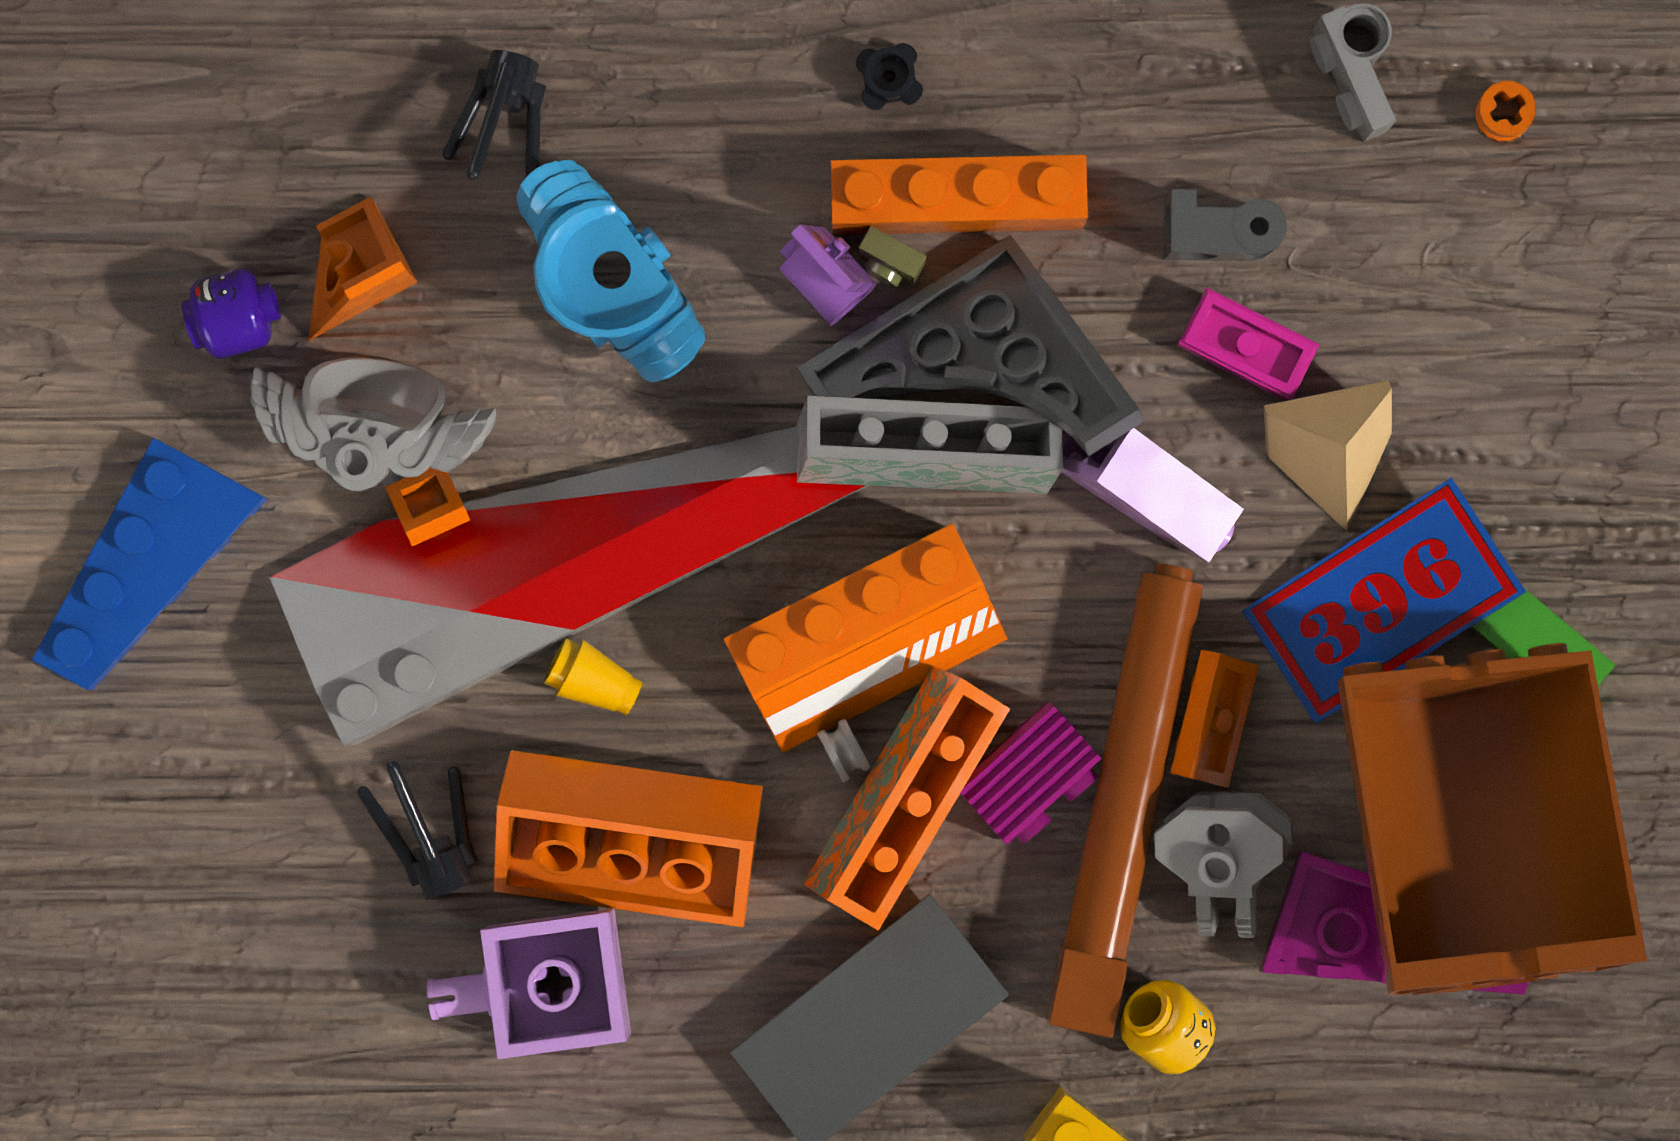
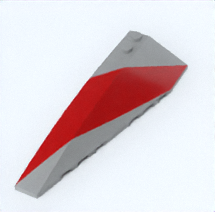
(417, 624)

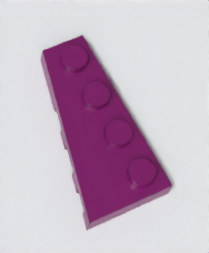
(1331, 926)

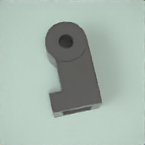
(1220, 232)

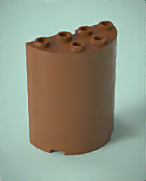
(1490, 820)

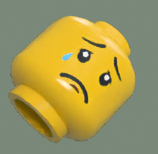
(1167, 1026)

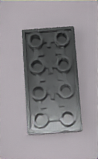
(869, 1022)

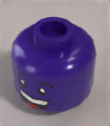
(230, 313)

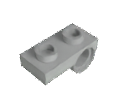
(1361, 97)

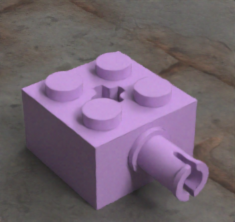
(510, 988)

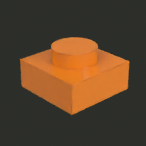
(427, 505)

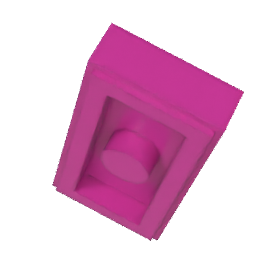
(1248, 345)

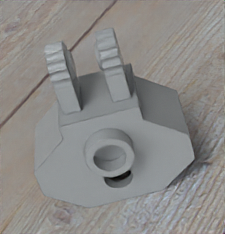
(1227, 858)

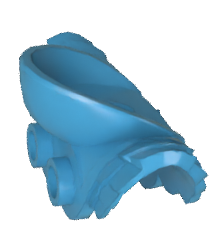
(575, 225)

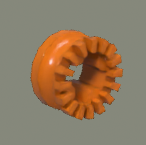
(1502, 129)

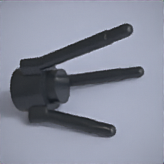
(503, 87)
(438, 863)

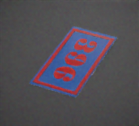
(1384, 597)

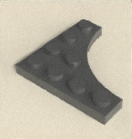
(988, 332)

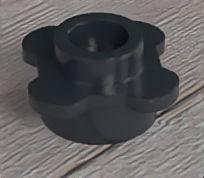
(897, 60)

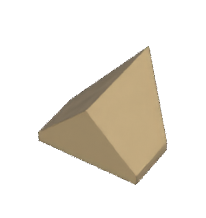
(1331, 444)

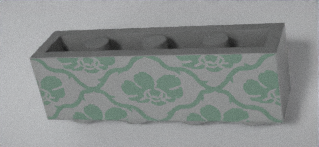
(927, 445)

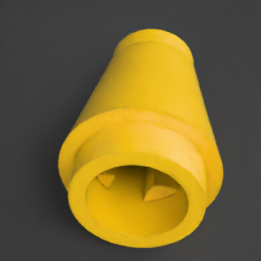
(592, 678)

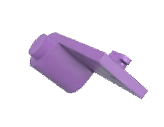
(825, 272)

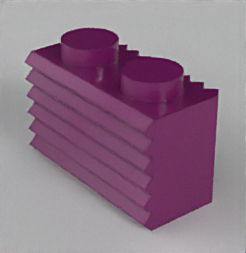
(1029, 774)

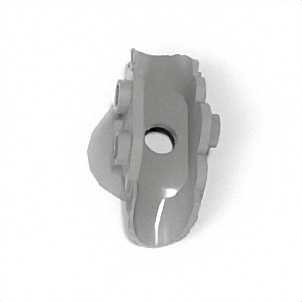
(368, 420)

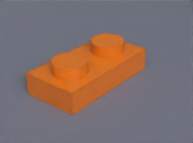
(1214, 718)

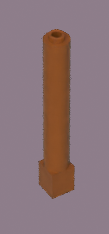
(1125, 803)

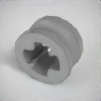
(843, 750)

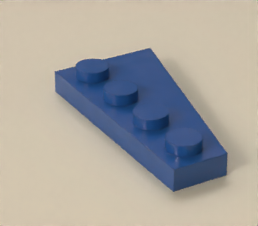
(152, 546)

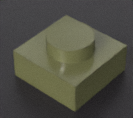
(890, 259)

